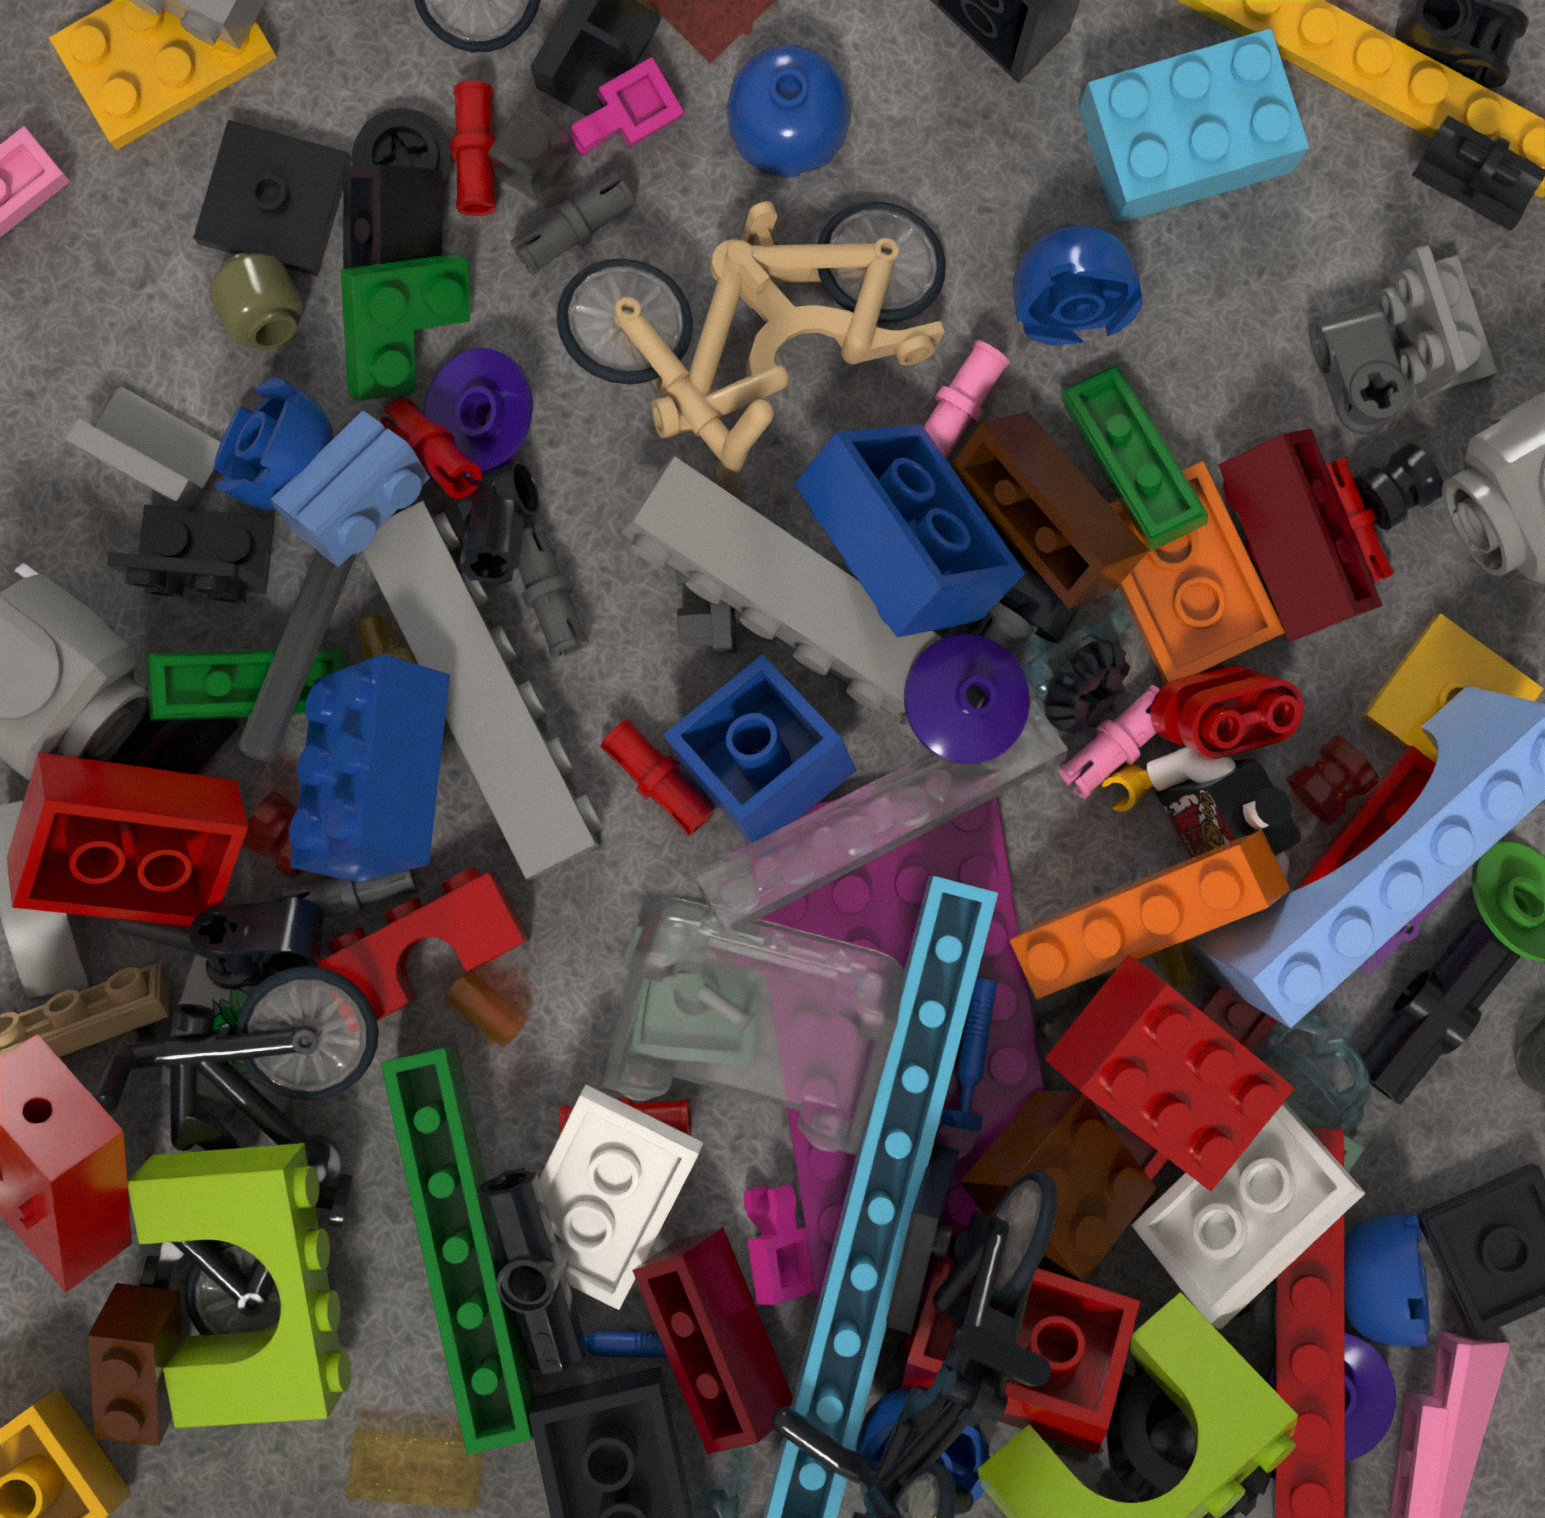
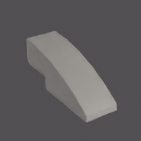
(45, 945)

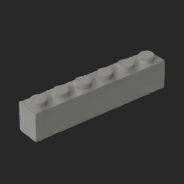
(776, 586)
(485, 703)

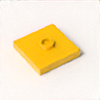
(1433, 674)

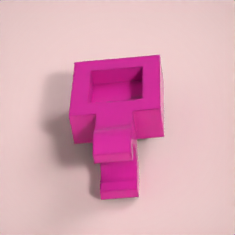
(634, 106)
(781, 1252)

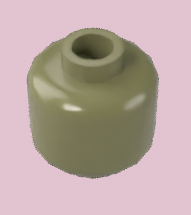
(256, 300)

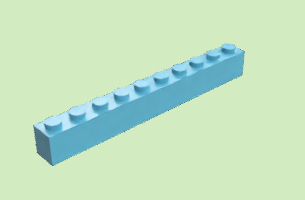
(883, 1191)

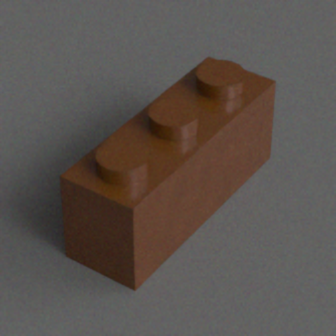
(1048, 509)

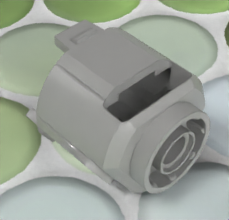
(1501, 494)
(62, 677)

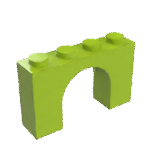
(266, 1206)
(1228, 1405)

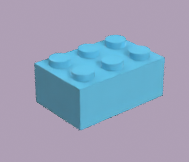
(1193, 126)

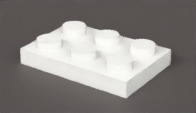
(612, 1190)
(1255, 1220)

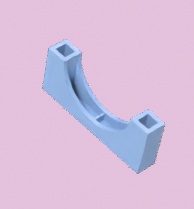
(1318, 935)

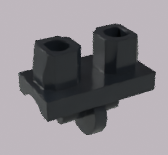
(1479, 172)

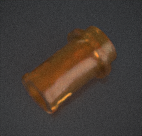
(486, 1009)

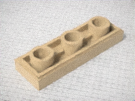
(94, 1014)

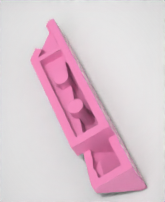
(1446, 1429)

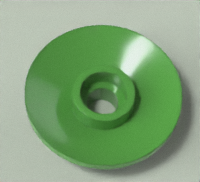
(1511, 896)

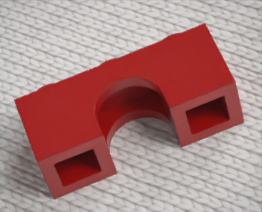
(471, 917)

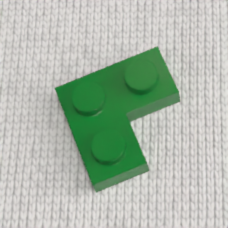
(385, 308)

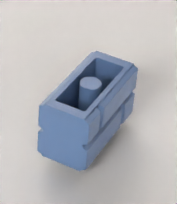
(351, 489)

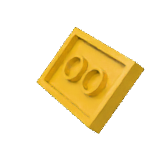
(147, 67)

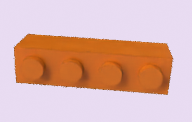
(1151, 914)

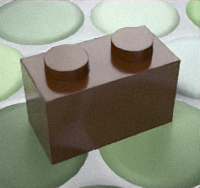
(126, 1360)

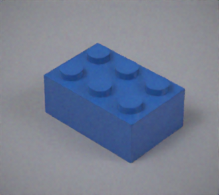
(908, 528)
(370, 770)

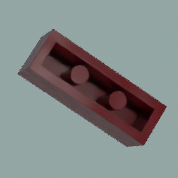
(1299, 534)
(714, 1340)

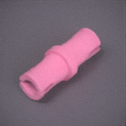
(962, 399)
(1115, 744)

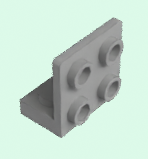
(1435, 324)

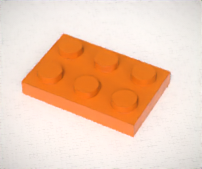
(1198, 594)

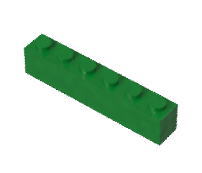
(461, 1264)

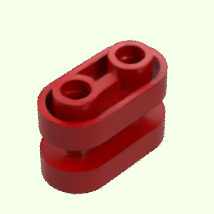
(1227, 711)

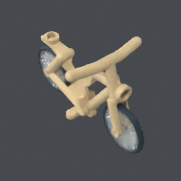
(636, 324)

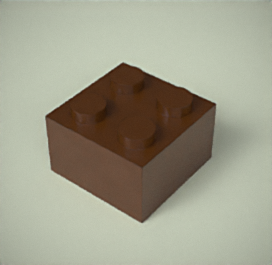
(1092, 1169)

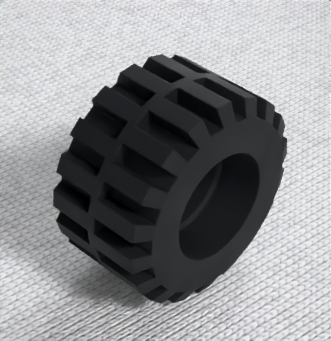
(1136, 1463)

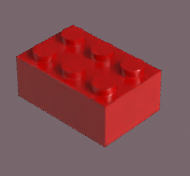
(124, 841)
(1169, 1073)
(1072, 1326)

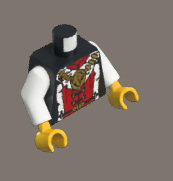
(1213, 800)

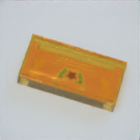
(413, 1469)

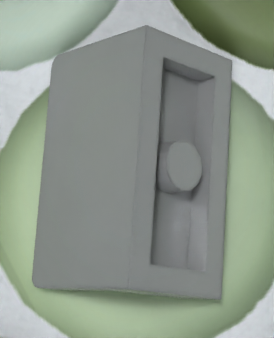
(150, 447)

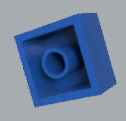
(760, 751)

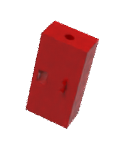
(60, 1166)

